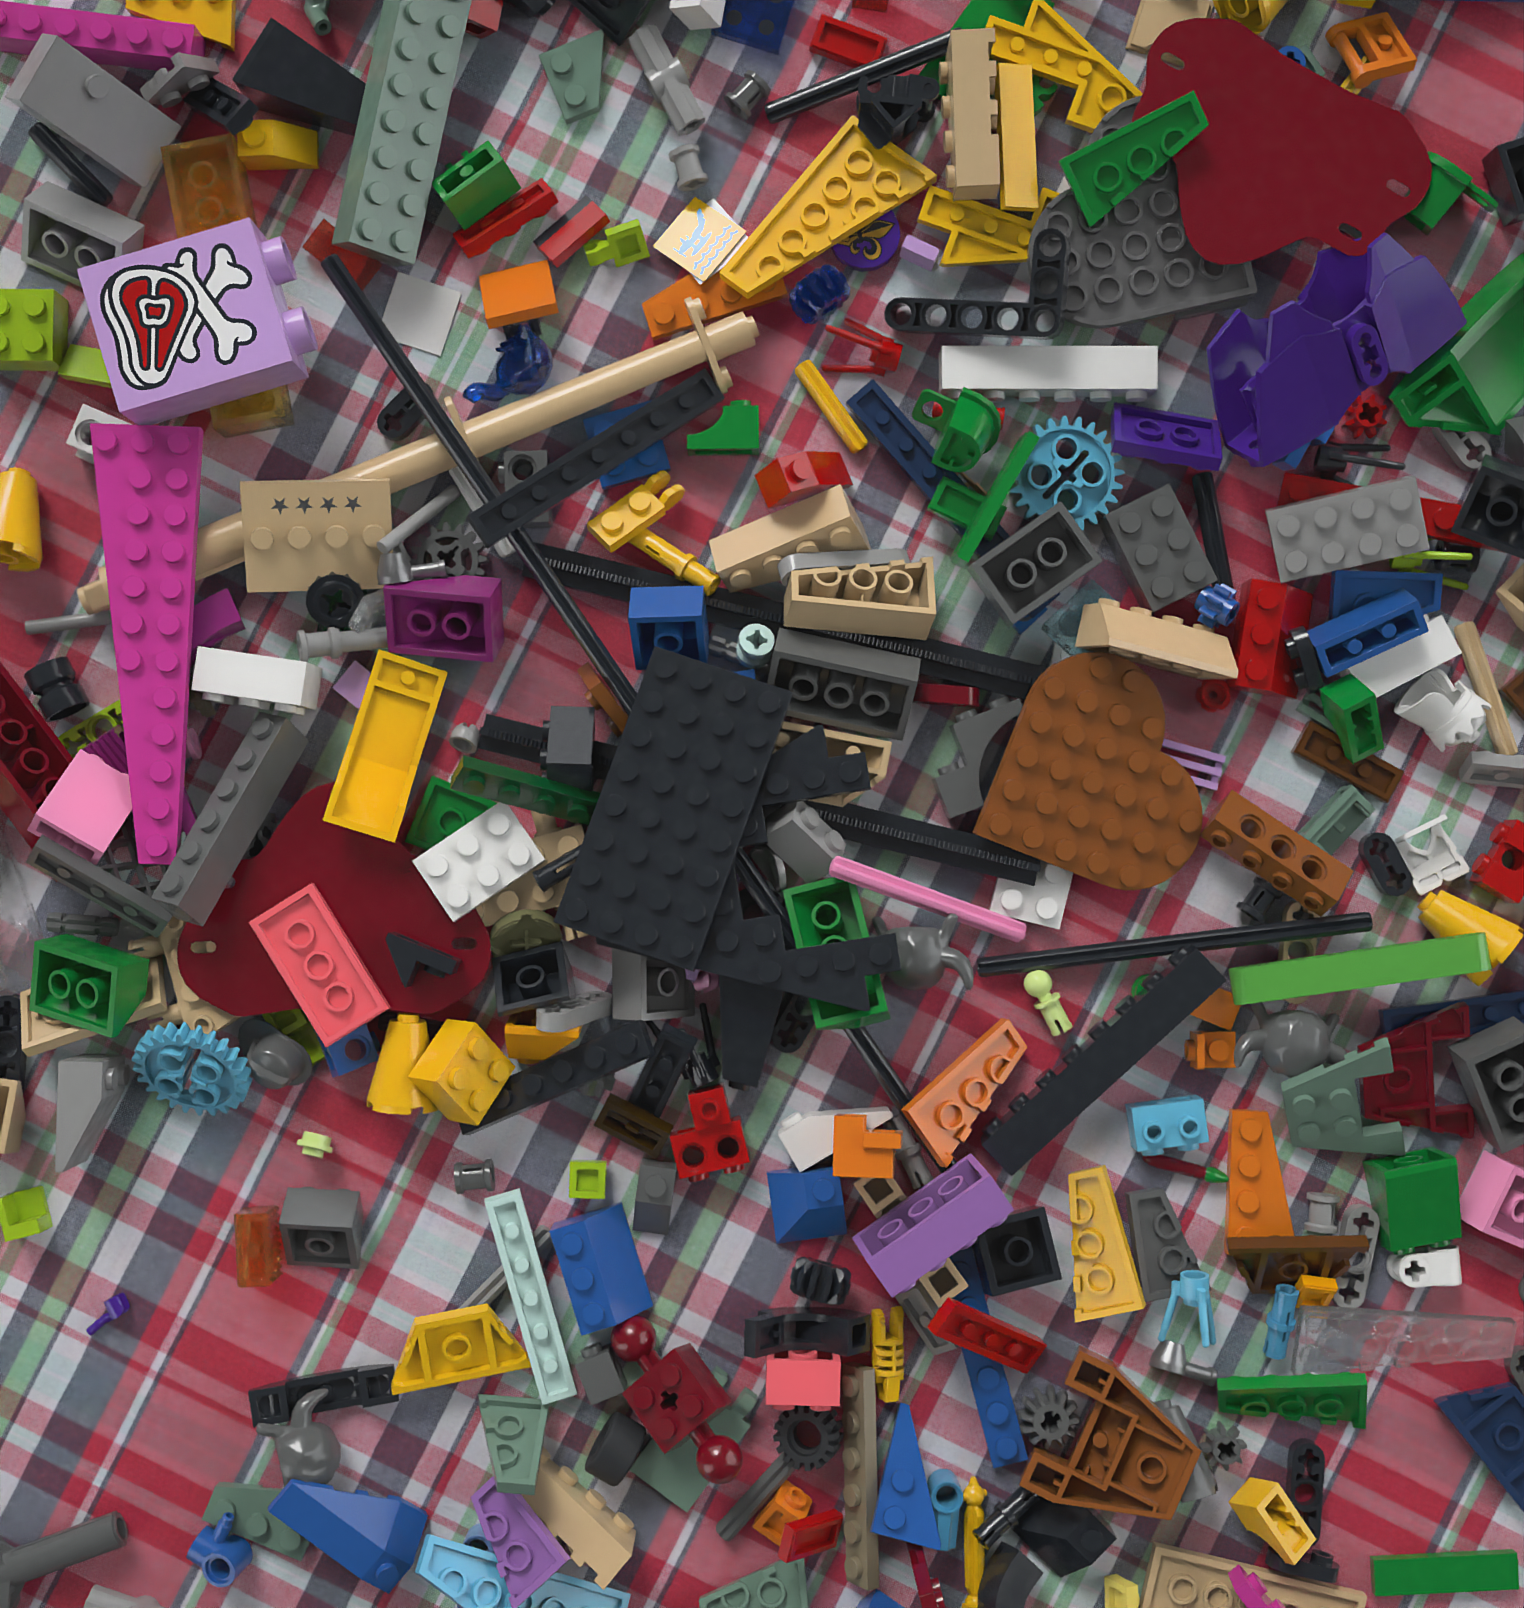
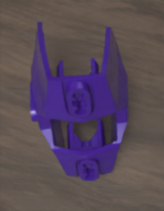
(1305, 365)

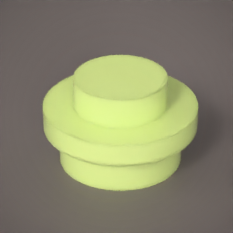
(315, 1144)

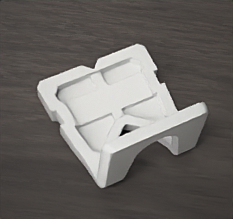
(1436, 863)

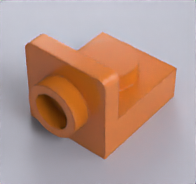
(1210, 1049)
(786, 1506)

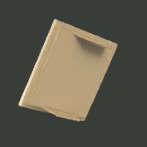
(1157, 15)

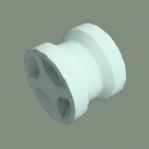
(749, 652)

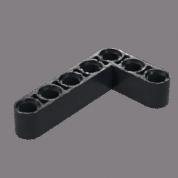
(994, 310)

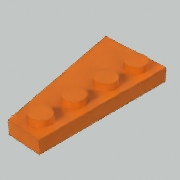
(668, 314)
(1255, 1184)

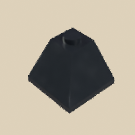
(1065, 1535)

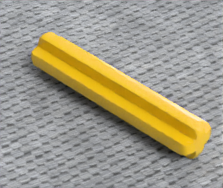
(831, 406)

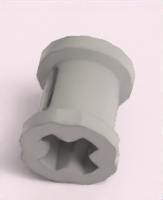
(688, 167)
(1321, 1212)

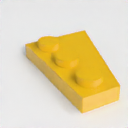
(212, 17)

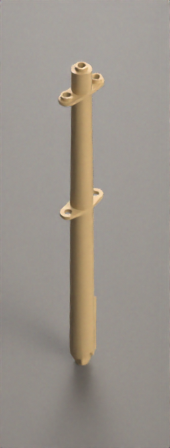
(222, 543)

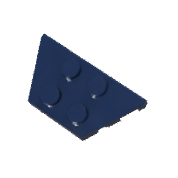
(1494, 1429)

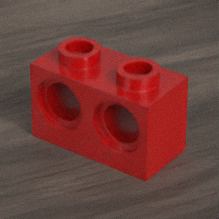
(708, 1142)

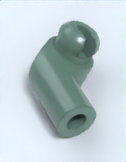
(317, 15)

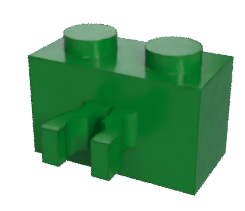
(476, 184)

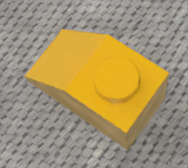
(278, 146)

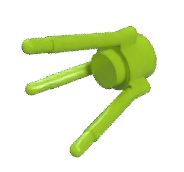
(1407, 563)

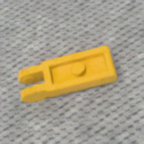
(635, 512)

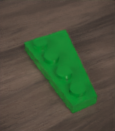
(1123, 160)

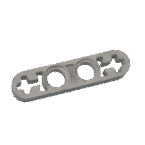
(841, 559)

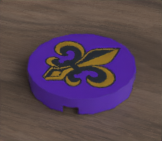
(871, 245)

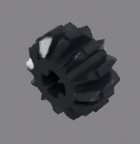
(820, 1281)

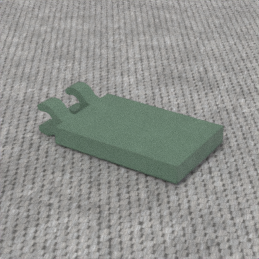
(676, 1472)

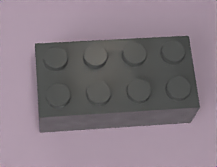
(845, 683)

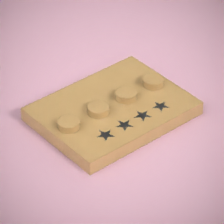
(312, 529)

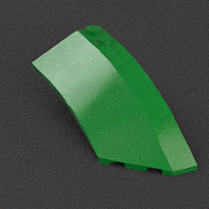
(1479, 371)

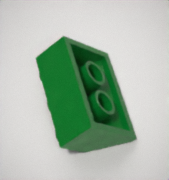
(86, 983)

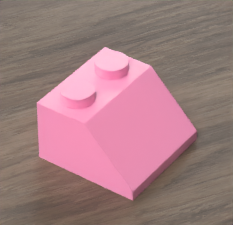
(1495, 1199)

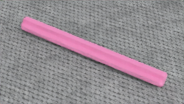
(926, 898)

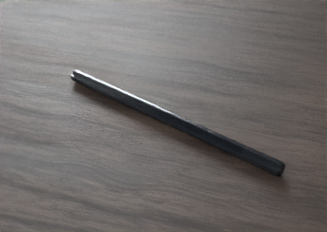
(1168, 944)

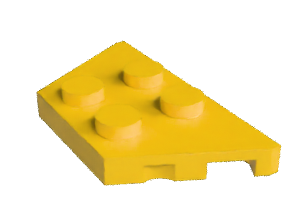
(456, 1348)

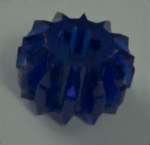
(819, 294)

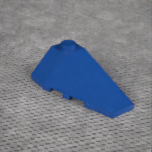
(361, 1532)

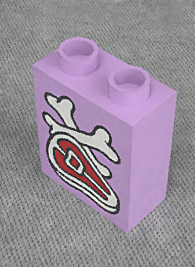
(197, 321)

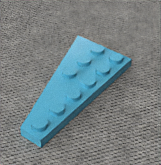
(473, 1581)

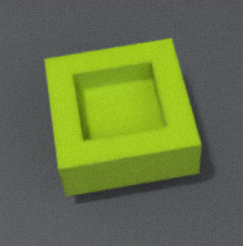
(587, 1179)

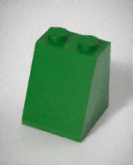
(1415, 1199)

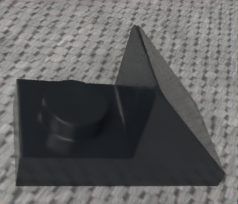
(410, 953)

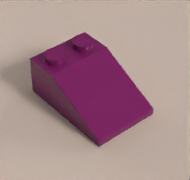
(446, 617)

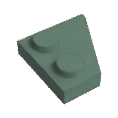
(576, 75)

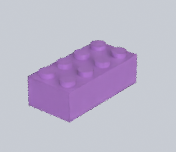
(933, 1225)

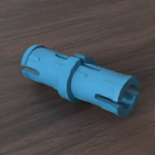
(1280, 1321)

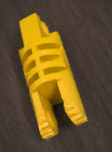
(888, 1352)

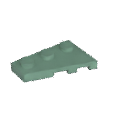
(514, 1440)
(769, 1587)

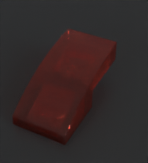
(320, 247)

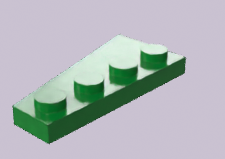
(1292, 1396)

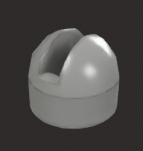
(465, 738)

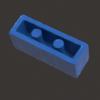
(1367, 631)

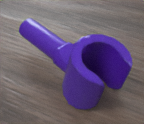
(116, 1307)

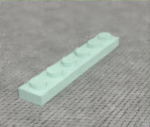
(530, 1296)

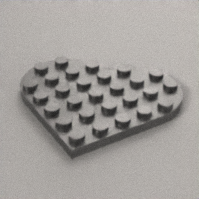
(1137, 255)

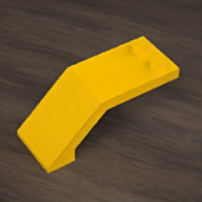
(385, 746)

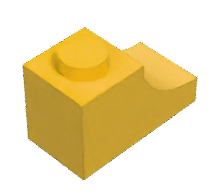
(1272, 1516)

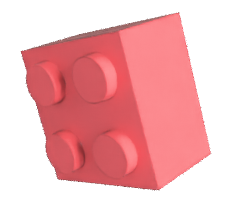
(803, 1380)

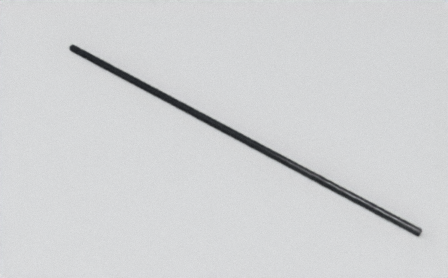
(575, 621)

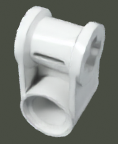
(1429, 1267)

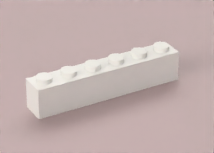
(1050, 372)

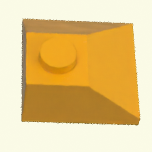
(531, 1045)

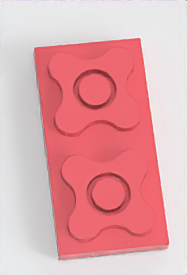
(319, 965)

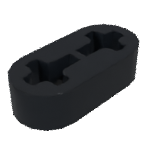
(396, 408)
(1392, 860)

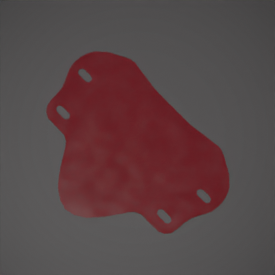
(1280, 147)
(370, 892)

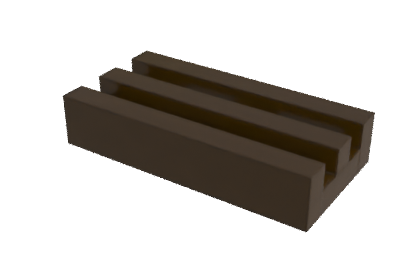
(636, 1121)

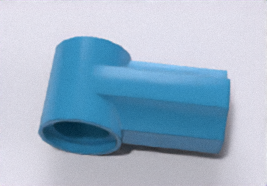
(946, 1507)

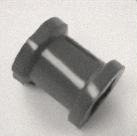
(747, 94)
(474, 1176)

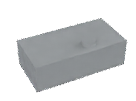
(92, 110)

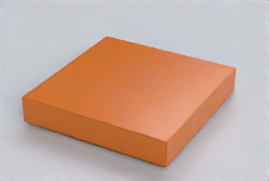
(518, 294)

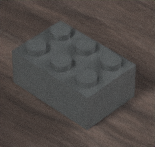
(1157, 549)
(1034, 564)
(1493, 1080)

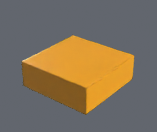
(1315, 1290)

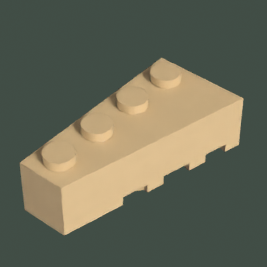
(970, 115)
(816, 524)
(864, 599)
(582, 1520)

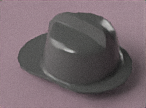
(273, 1055)

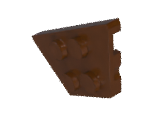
(1284, 1259)

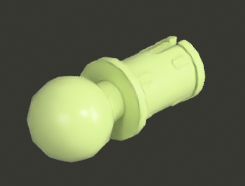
(1038, 985)

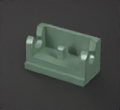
(1337, 819)

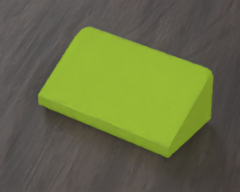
(84, 366)

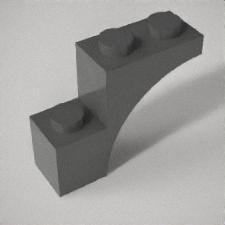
(959, 787)

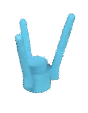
(1195, 1292)

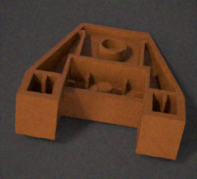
(1126, 1454)

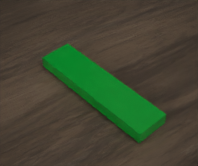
(994, 499)
(1444, 1572)

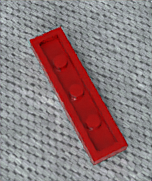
(986, 1335)

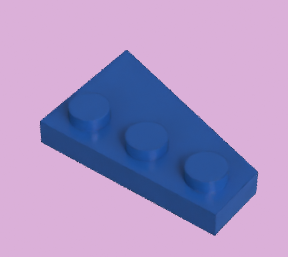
(1356, 588)

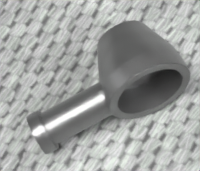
(397, 569)
(1172, 1358)

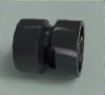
(55, 685)

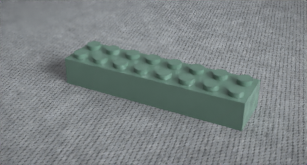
(400, 128)

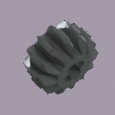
(1062, 1414)

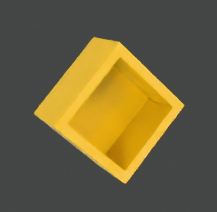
(462, 1071)

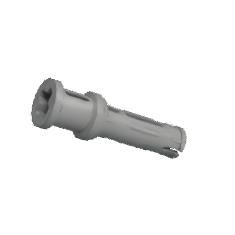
(335, 642)

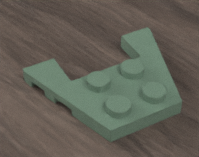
(1325, 1106)

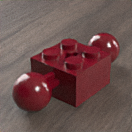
(672, 1419)

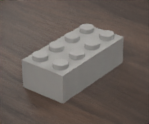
(1347, 528)

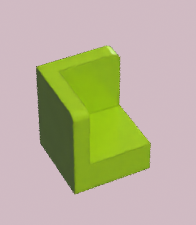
(24, 1213)

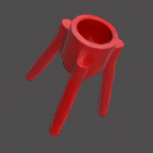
(884, 350)

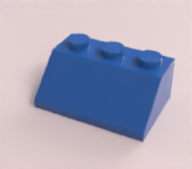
(601, 1268)

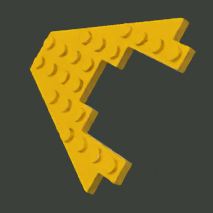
(1058, 54)

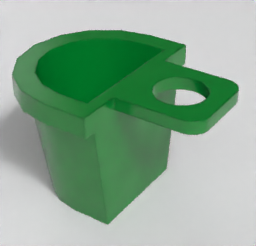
(1444, 189)
(966, 427)

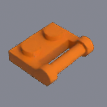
(1381, 44)

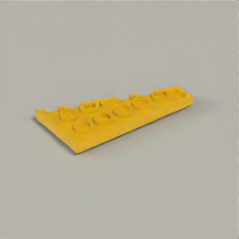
(829, 202)

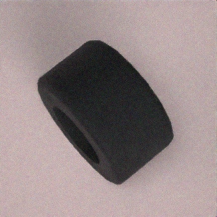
(615, 1449)

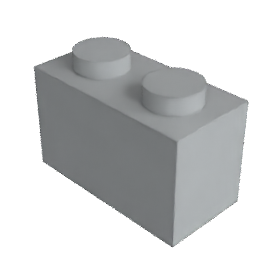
(803, 840)

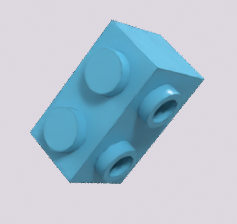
(1167, 1124)

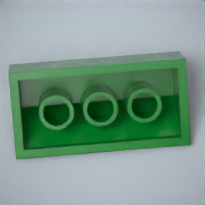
(829, 914)

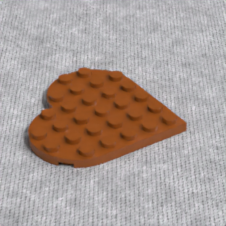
(1090, 778)

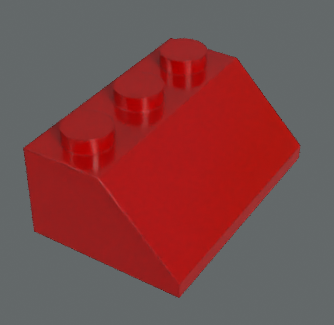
(1259, 635)

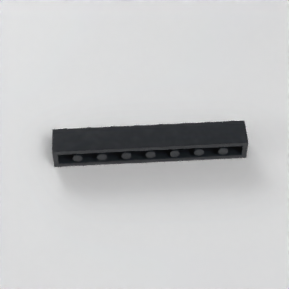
(1101, 1059)

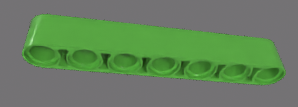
(1360, 968)

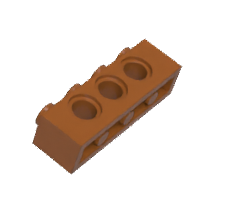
(1276, 853)

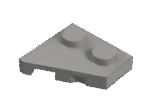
(189, 74)

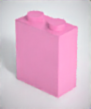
(85, 807)

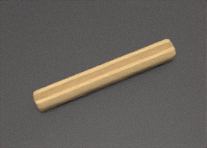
(1485, 687)

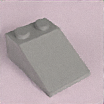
(86, 1098)

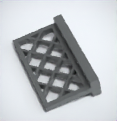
(103, 882)

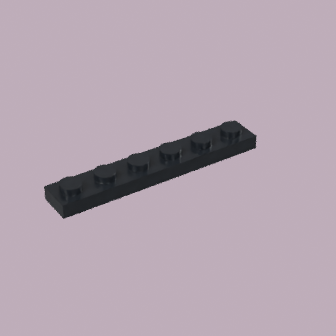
(567, 1073)

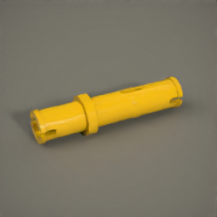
(683, 565)

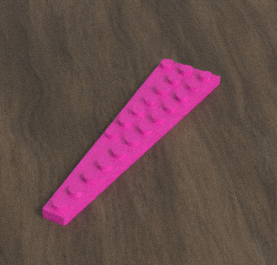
(150, 536)

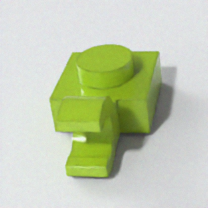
(623, 244)

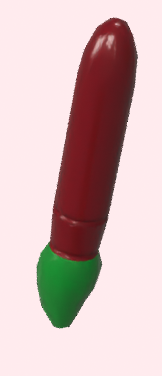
(1186, 1168)

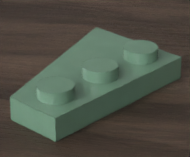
(252, 1519)

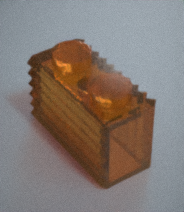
(257, 1246)

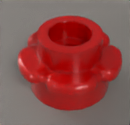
(1222, 697)

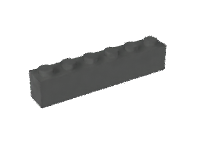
(230, 819)

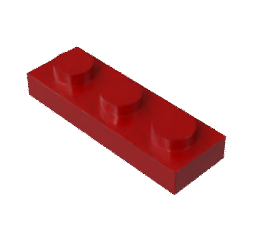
(506, 218)

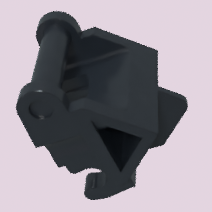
(896, 108)

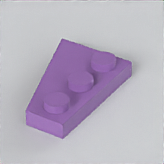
(520, 1541)

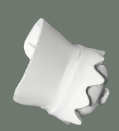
(1443, 711)

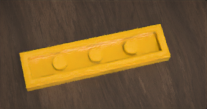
(1016, 137)

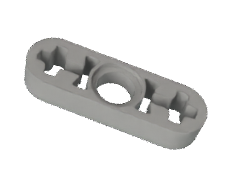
(574, 1012)
(1364, 1268)

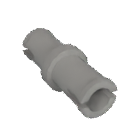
(910, 1153)

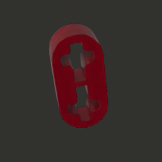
(947, 695)

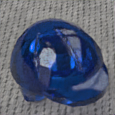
(519, 371)

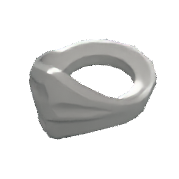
(767, 862)

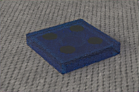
(756, 23)

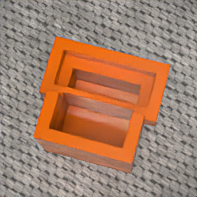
(863, 1150)

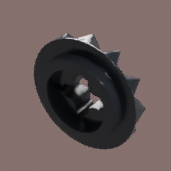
(318, 602)

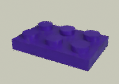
(1165, 437)

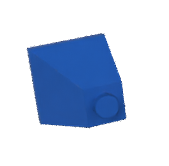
(806, 1203)

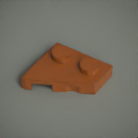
(602, 697)

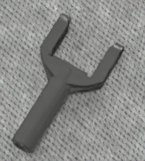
(57, 1552)

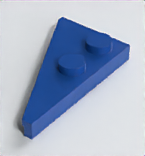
(903, 1499)

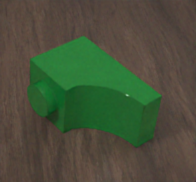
(731, 435)
(1354, 715)

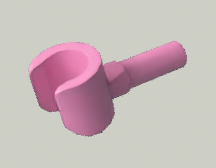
(706, 982)

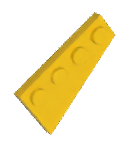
(1103, 1264)

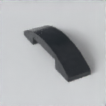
(347, 1387)

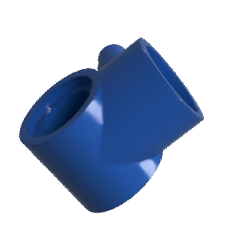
(220, 1555)

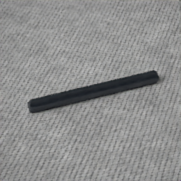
(848, 81)

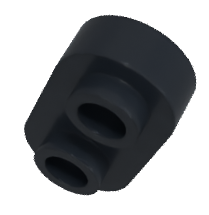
(1301, 649)
(1314, 1565)

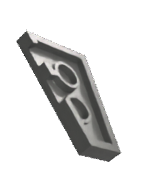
(1157, 1242)

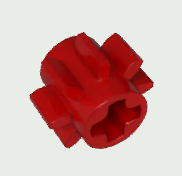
(1365, 426)

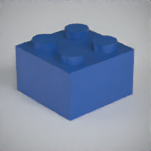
(670, 620)

